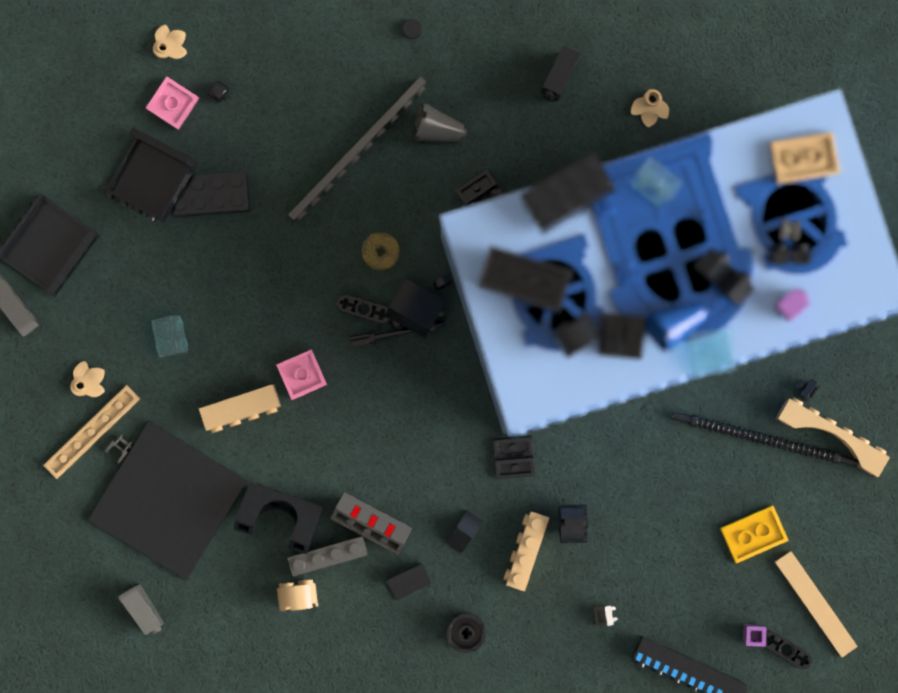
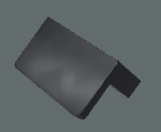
(408, 581)

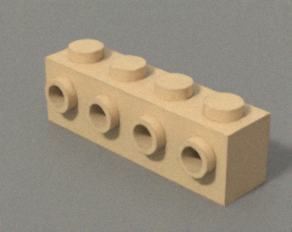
(239, 408)
(527, 550)

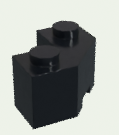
(731, 283)

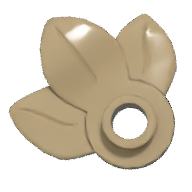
(171, 41)
(650, 110)
(89, 378)

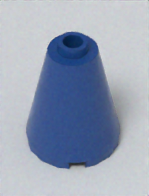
(675, 324)

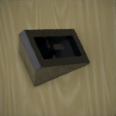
(464, 531)

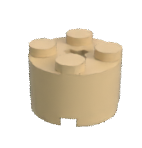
(297, 596)

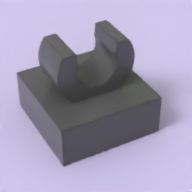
(604, 616)

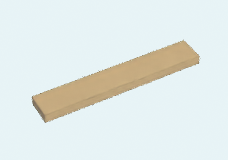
(91, 432)
(816, 604)

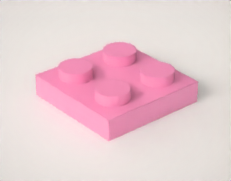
(172, 103)
(301, 374)

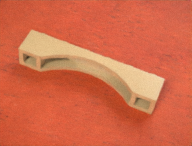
(796, 416)

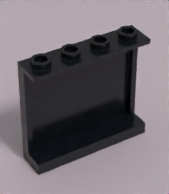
(150, 177)
(47, 244)

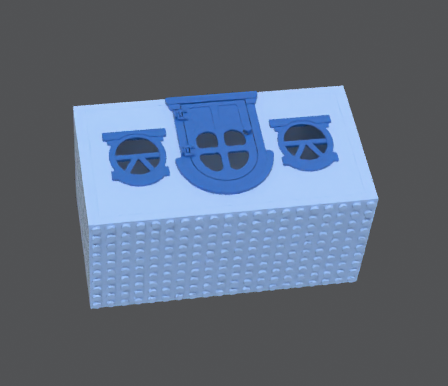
(726, 182)

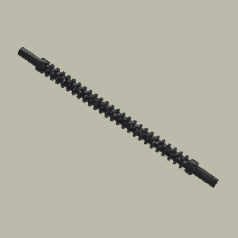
(835, 457)

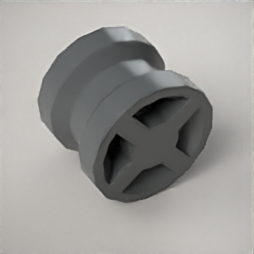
(789, 229)

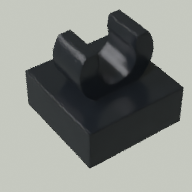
(808, 389)

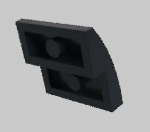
(479, 190)
(622, 336)
(514, 457)

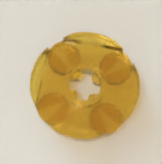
(386, 260)

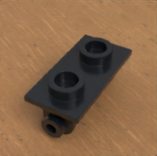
(799, 252)

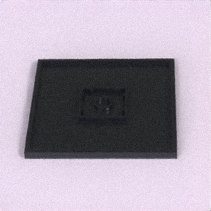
(167, 500)

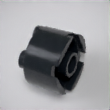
(577, 335)
(573, 523)
(472, 641)

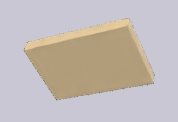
(804, 158)

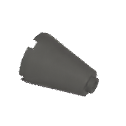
(437, 126)

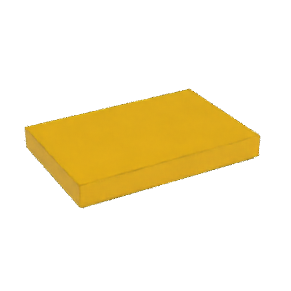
(754, 534)

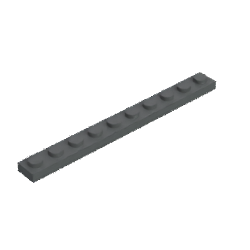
(363, 144)

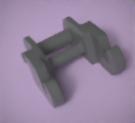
(114, 443)

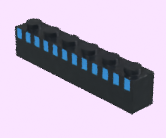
(684, 669)

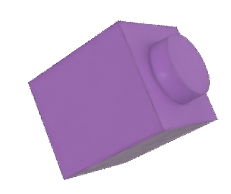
(792, 304)
(754, 635)

